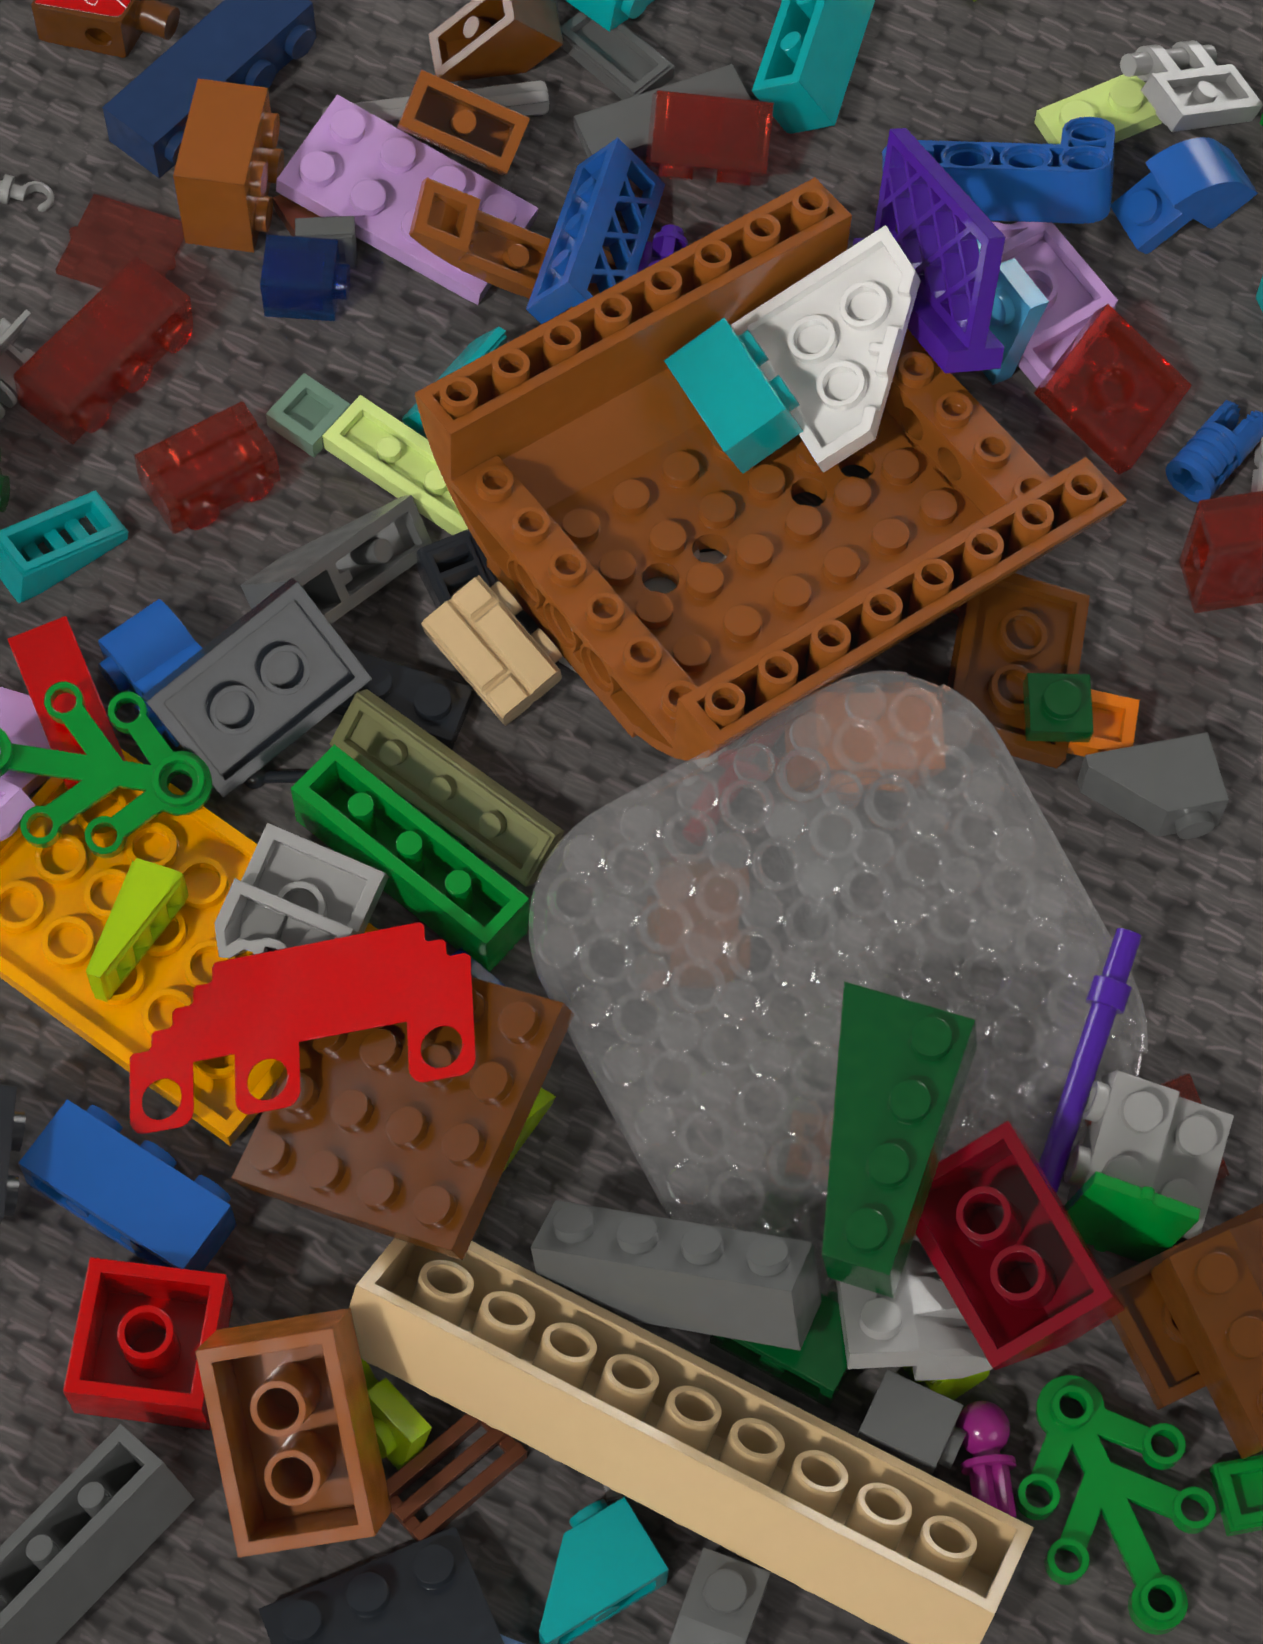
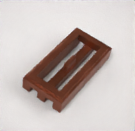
(469, 1494)

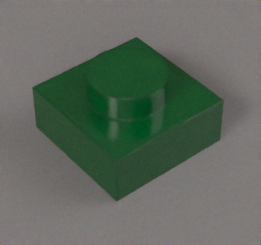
(1058, 707)

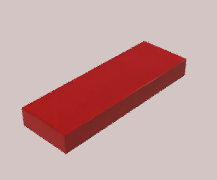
(53, 656)

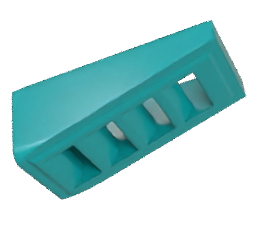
(40, 572)

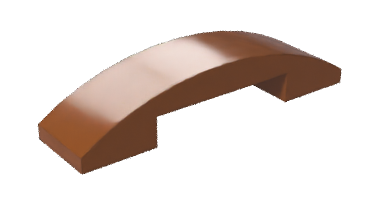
(480, 243)

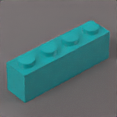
(811, 60)

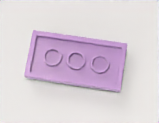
(375, 173)

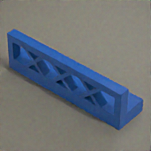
(589, 223)

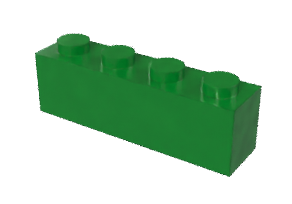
(424, 864)

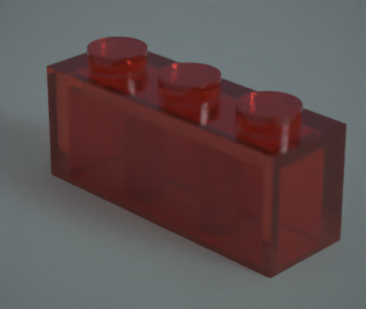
(105, 351)

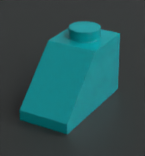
(599, 1571)

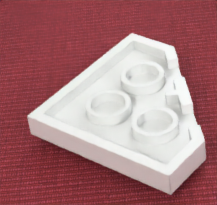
(839, 343)

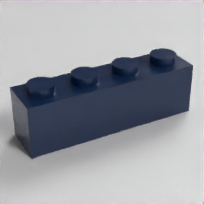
(232, 44)

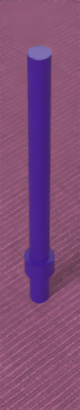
(1107, 997)

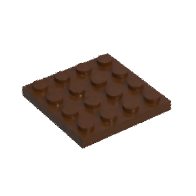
(402, 1150)

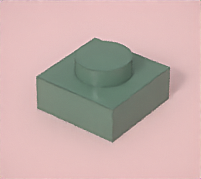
(306, 414)

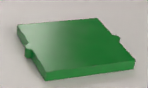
(1128, 1217)

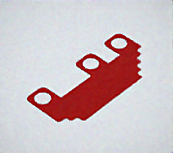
(304, 993)

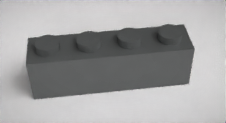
(682, 1273)
(85, 1538)

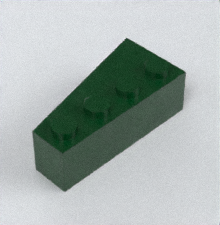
(891, 1119)

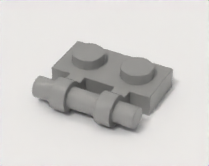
(1190, 87)

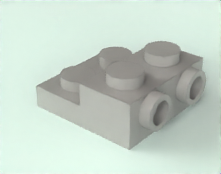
(1151, 1140)

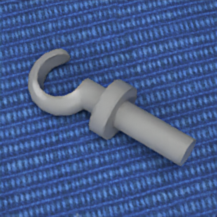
(11, 190)

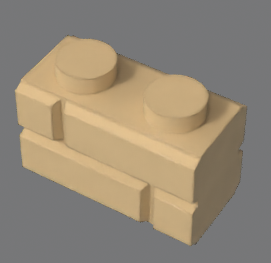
(493, 648)

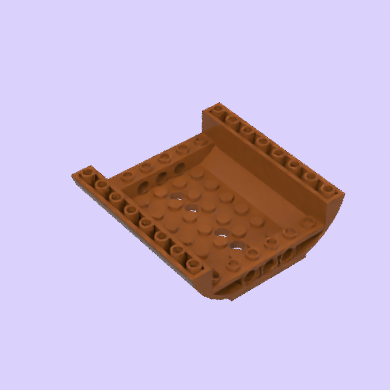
(600, 474)

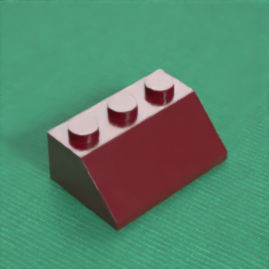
(1011, 1251)

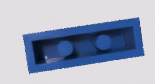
(128, 1189)

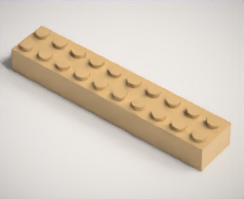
(690, 1441)

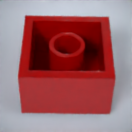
(140, 1341)

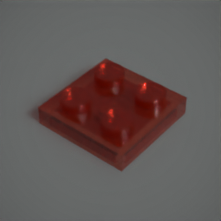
(1113, 389)

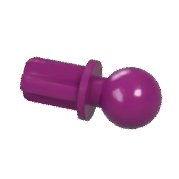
(988, 1469)

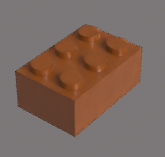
(294, 1432)

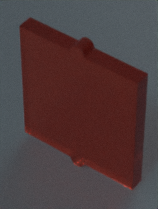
(113, 236)

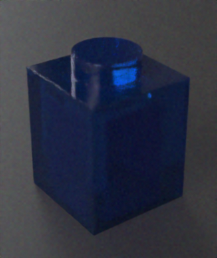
(303, 278)

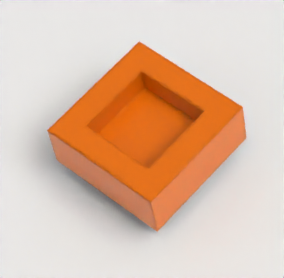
(1112, 724)

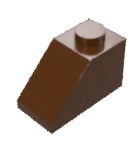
(495, 39)

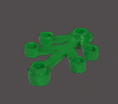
(104, 772)
(1109, 1490)

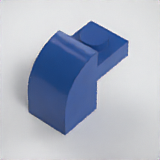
(1185, 183)

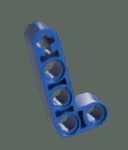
(1036, 180)

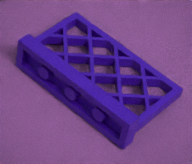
(939, 237)

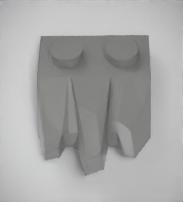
(295, 897)
(912, 1329)

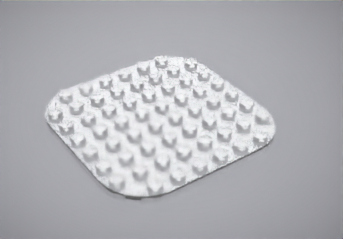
(738, 893)

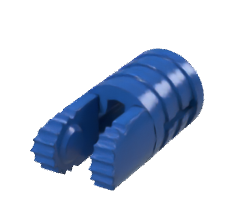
(1214, 452)

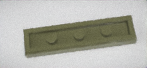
(447, 787)

